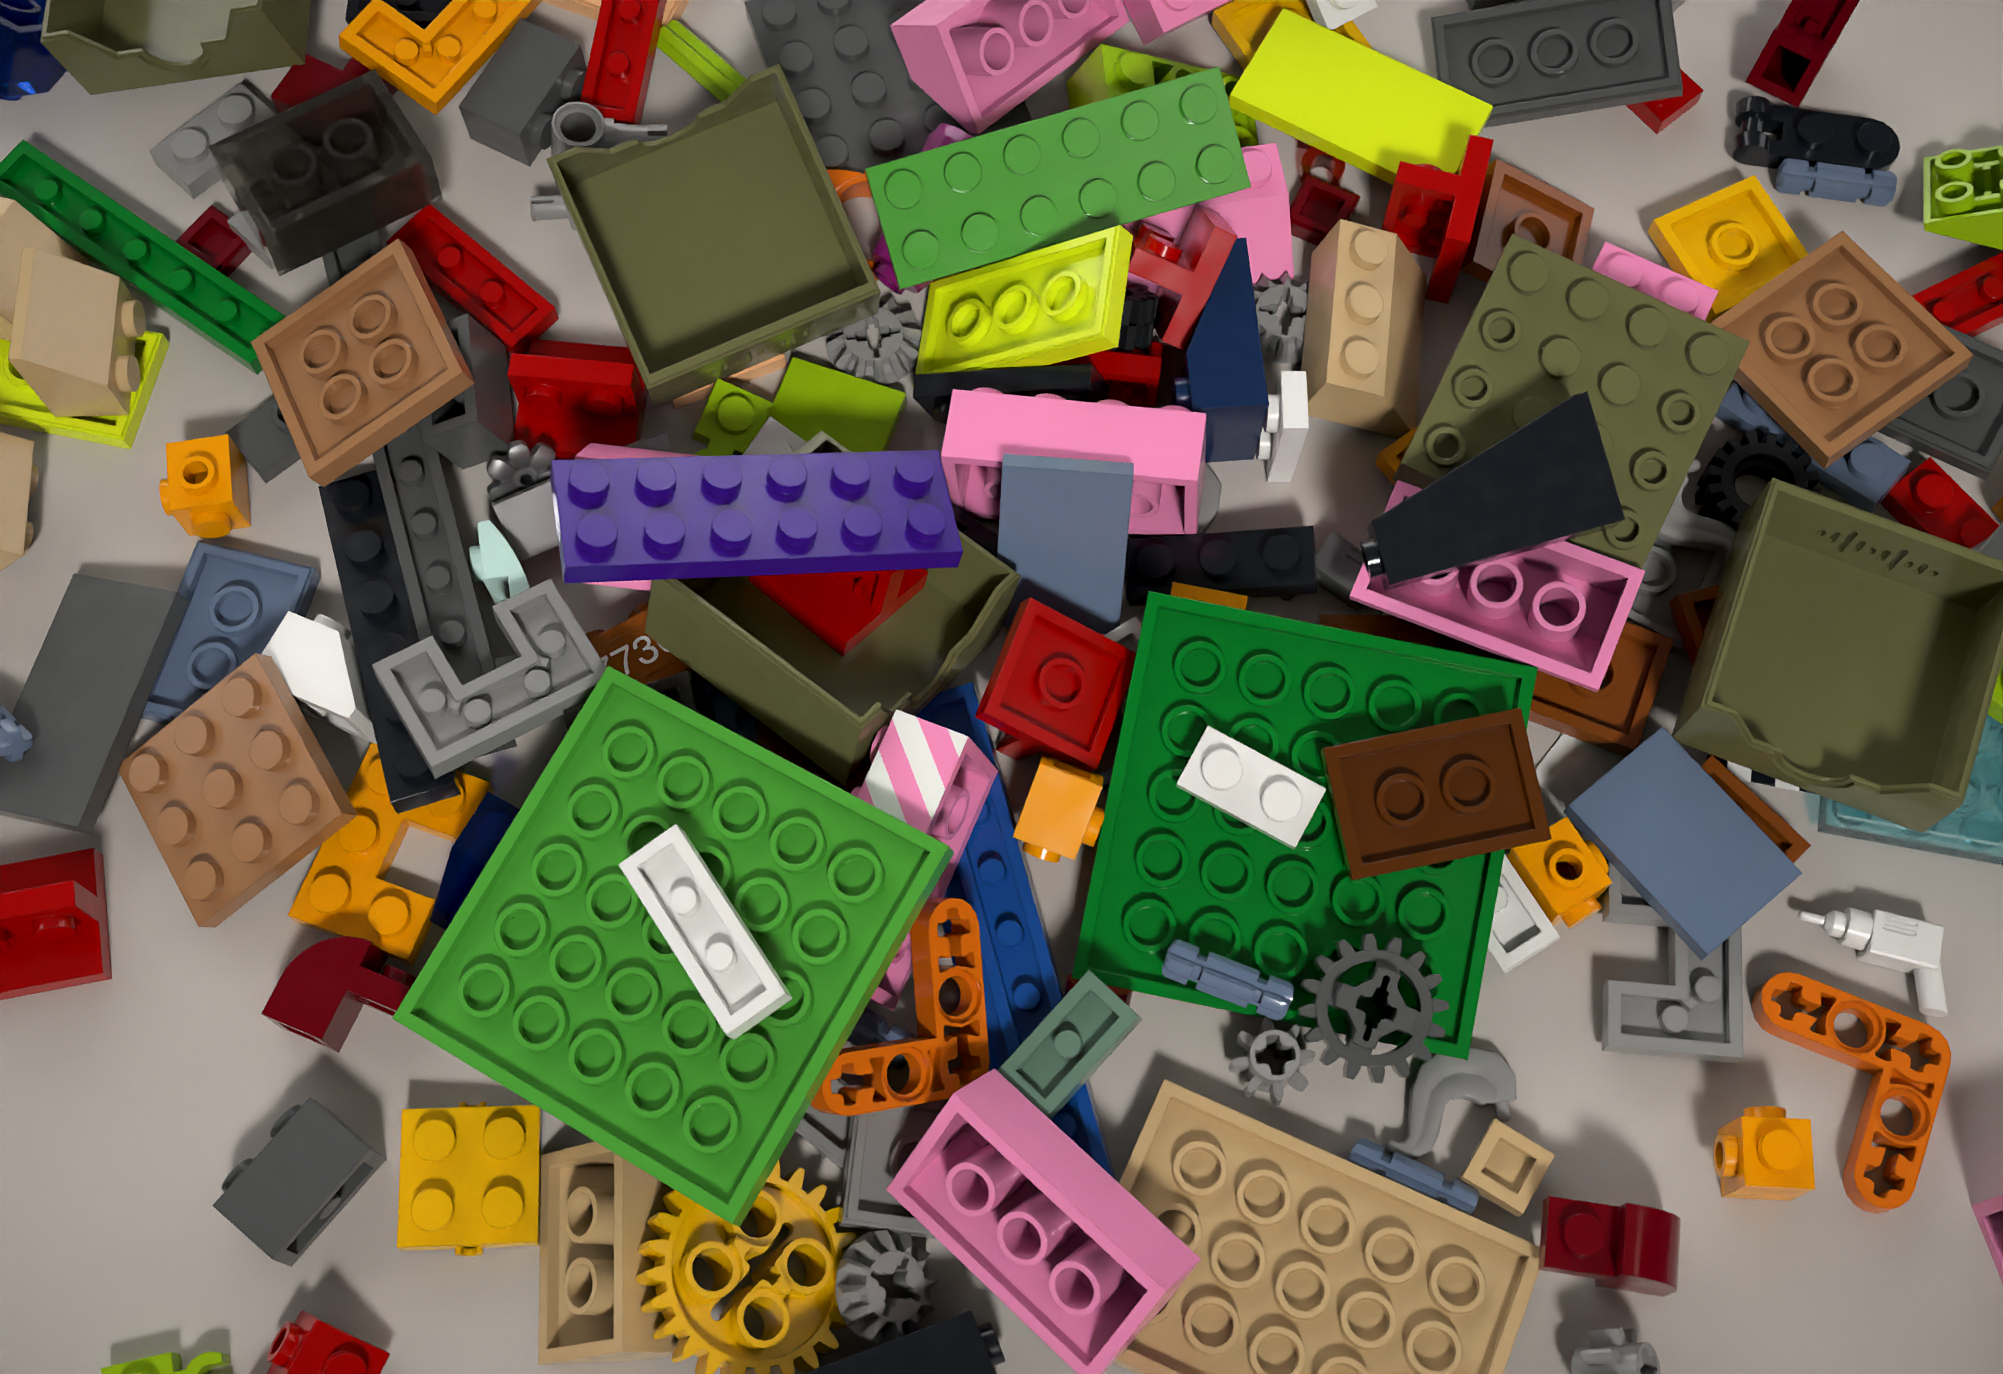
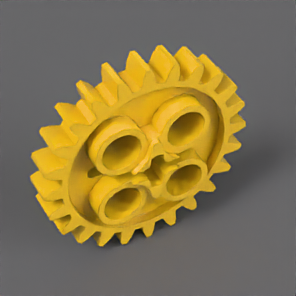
(792, 1314)

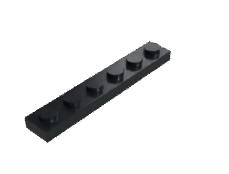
(380, 627)

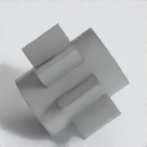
(1283, 1047)
(1615, 1352)

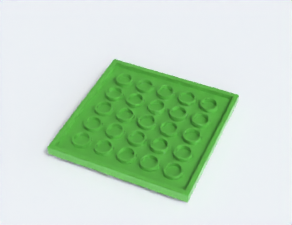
(581, 1002)

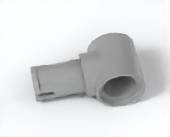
(585, 122)

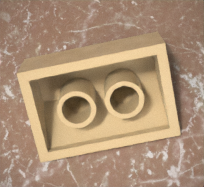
(1364, 330)
(589, 1259)

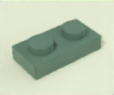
(1070, 1044)

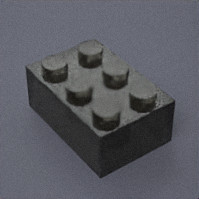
(327, 172)

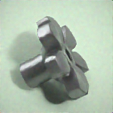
(519, 469)

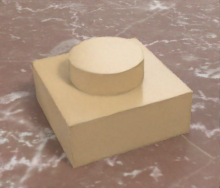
(1506, 1167)

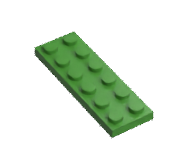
(1058, 178)

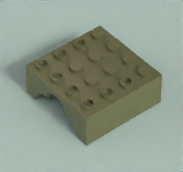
(172, 41)
(718, 239)
(1568, 330)
(1848, 658)
(805, 688)

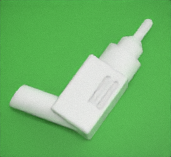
(1895, 944)

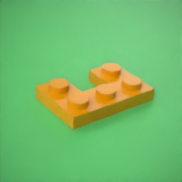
(433, 61)
(346, 881)

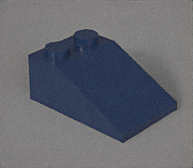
(1226, 365)

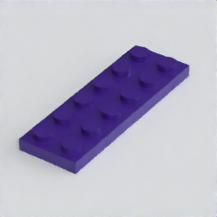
(752, 515)

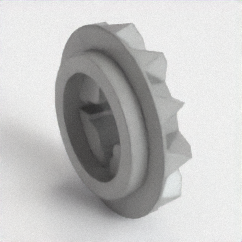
(1268, 298)
(897, 352)
(862, 1298)

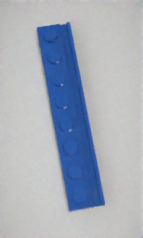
(1015, 947)

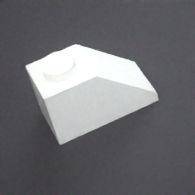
(322, 672)

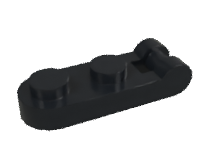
(1810, 137)

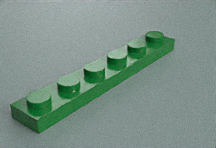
(138, 254)

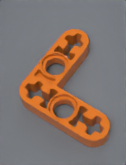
(931, 1049)
(1890, 1078)

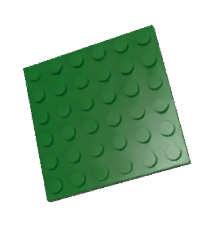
(1201, 877)

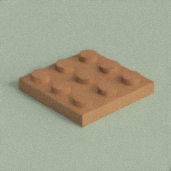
(1839, 349)
(362, 363)
(236, 791)

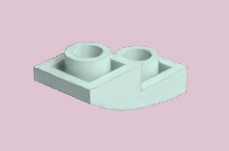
(496, 564)

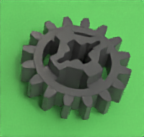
(1400, 1018)

